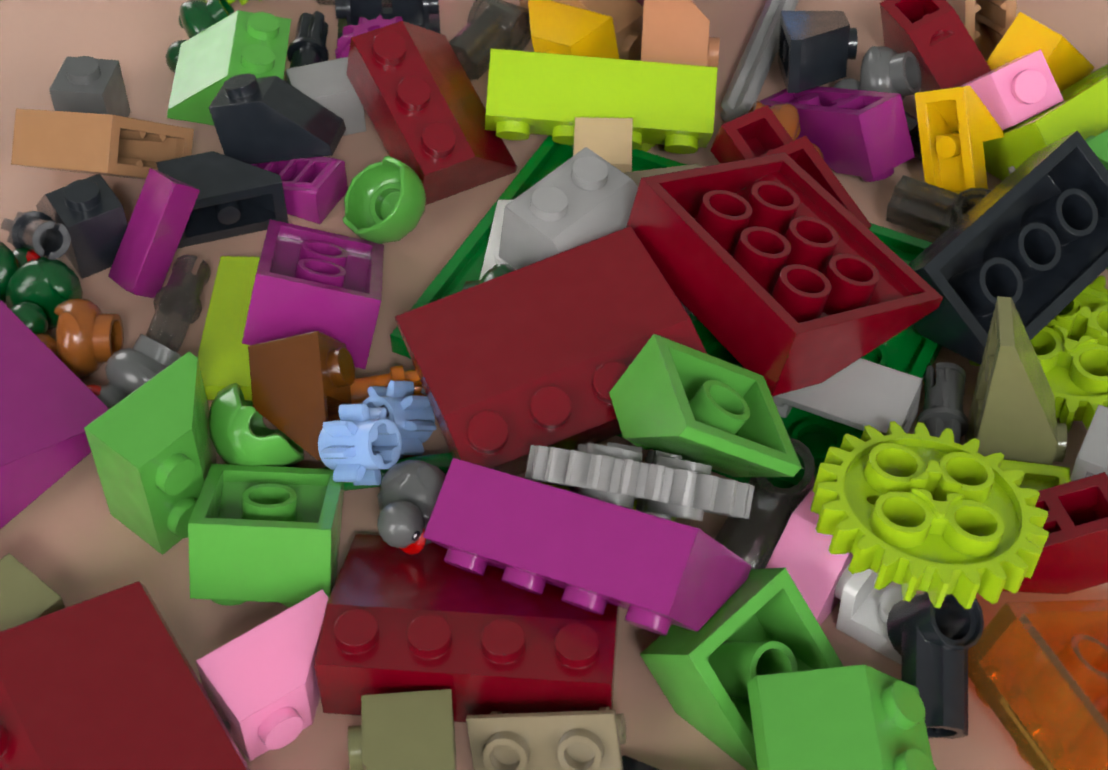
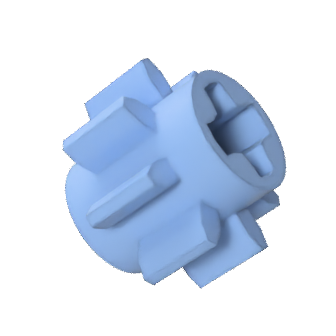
(409, 412)
(359, 444)

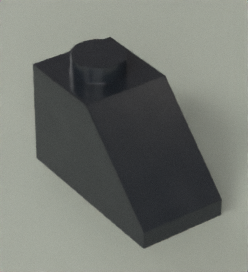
(814, 48)
(272, 121)
(231, 199)
(93, 221)

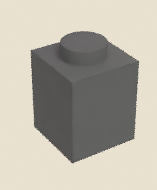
(90, 87)

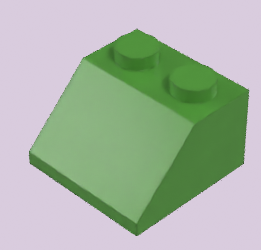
(230, 47)
(702, 411)
(156, 453)
(265, 534)
(752, 634)
(838, 721)

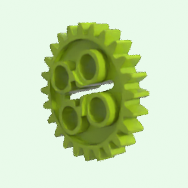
(1076, 355)
(929, 514)

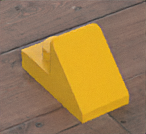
(952, 137)

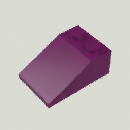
(316, 284)

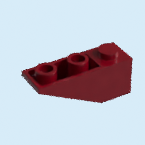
(936, 39)

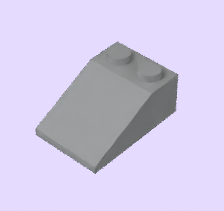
(567, 209)

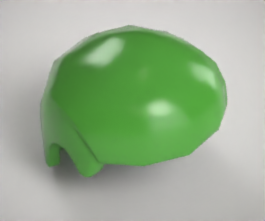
(384, 201)
(242, 435)

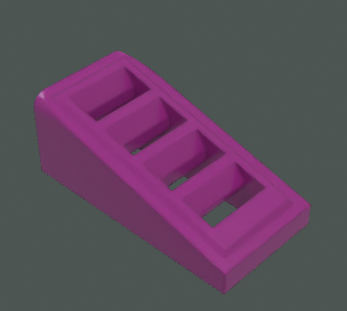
(310, 185)

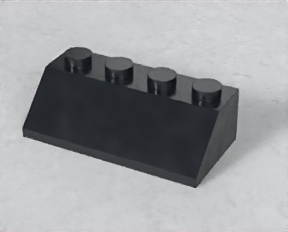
(1027, 240)

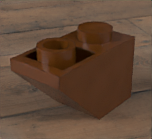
(301, 384)

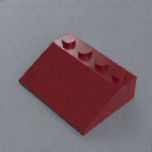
(777, 267)
(541, 349)
(430, 626)
(106, 693)

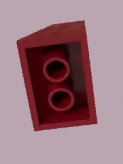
(426, 109)

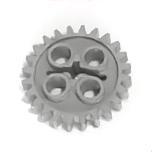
(661, 485)

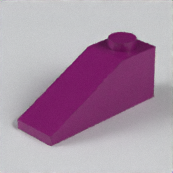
(855, 129)

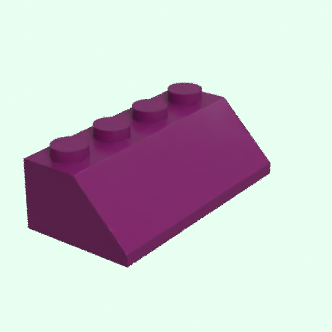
(585, 546)

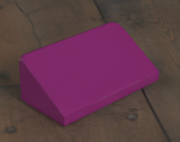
(153, 234)

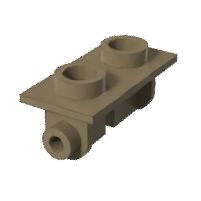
(547, 740)

